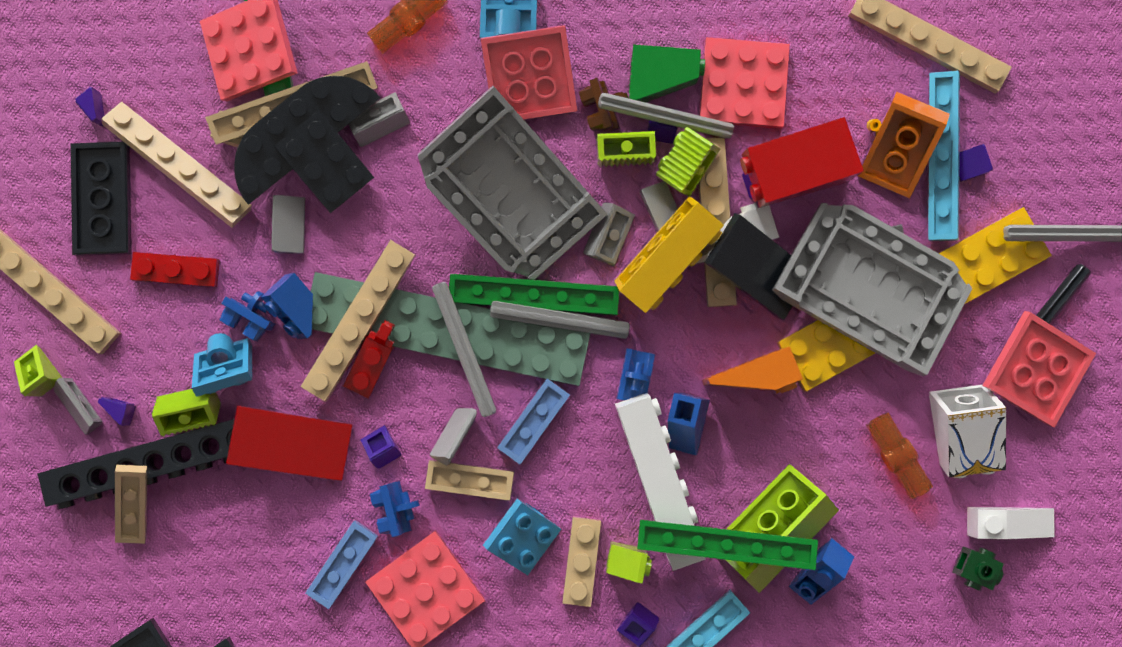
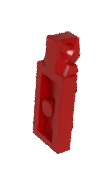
(370, 361)

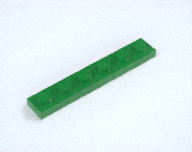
(535, 293)
(727, 544)

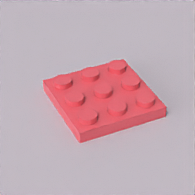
(248, 47)
(531, 71)
(745, 82)
(1039, 369)
(425, 590)

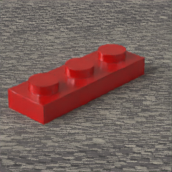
(175, 269)

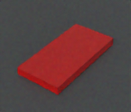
(289, 443)

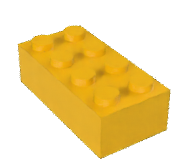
(668, 255)

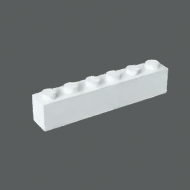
(657, 467)

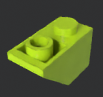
(628, 562)

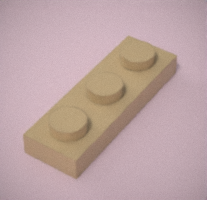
(469, 480)
(130, 504)
(581, 561)

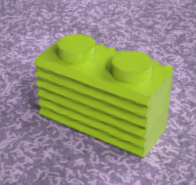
(626, 148)
(687, 161)
(185, 411)

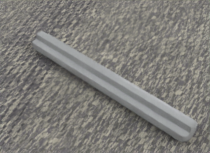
(665, 115)
(1098, 233)
(559, 319)
(464, 349)

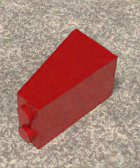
(801, 163)

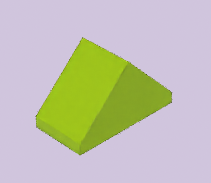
(35, 373)

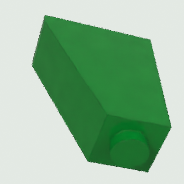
(662, 71)

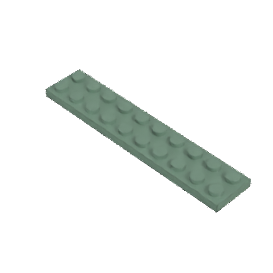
(496, 342)

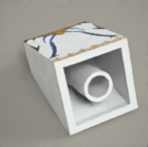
(969, 430)

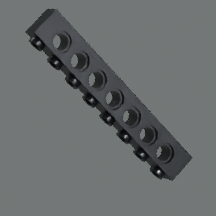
(57, 482)

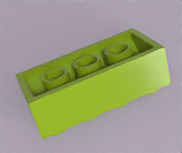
(785, 508)

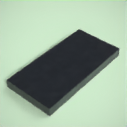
(100, 198)
(751, 263)

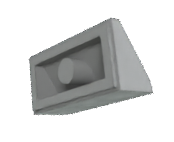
(379, 120)
(659, 203)
(288, 224)
(609, 234)
(77, 405)
(453, 435)

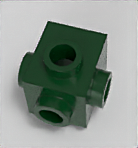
(979, 568)

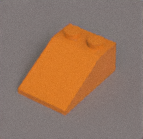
(904, 144)
(769, 372)

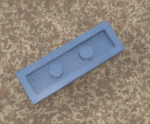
(533, 421)
(341, 564)

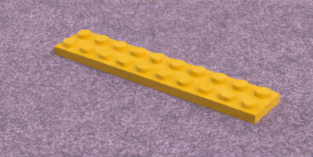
(982, 262)

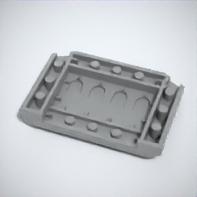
(508, 187)
(874, 286)

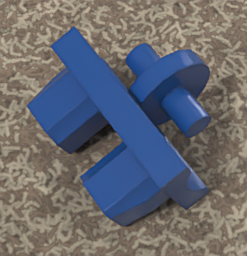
(234, 311)
(635, 374)
(397, 509)

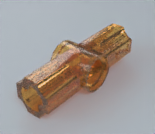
(403, 20)
(899, 455)

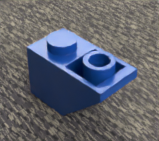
(292, 304)
(687, 422)
(831, 568)

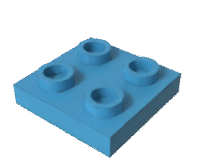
(507, 17)
(222, 364)
(522, 536)

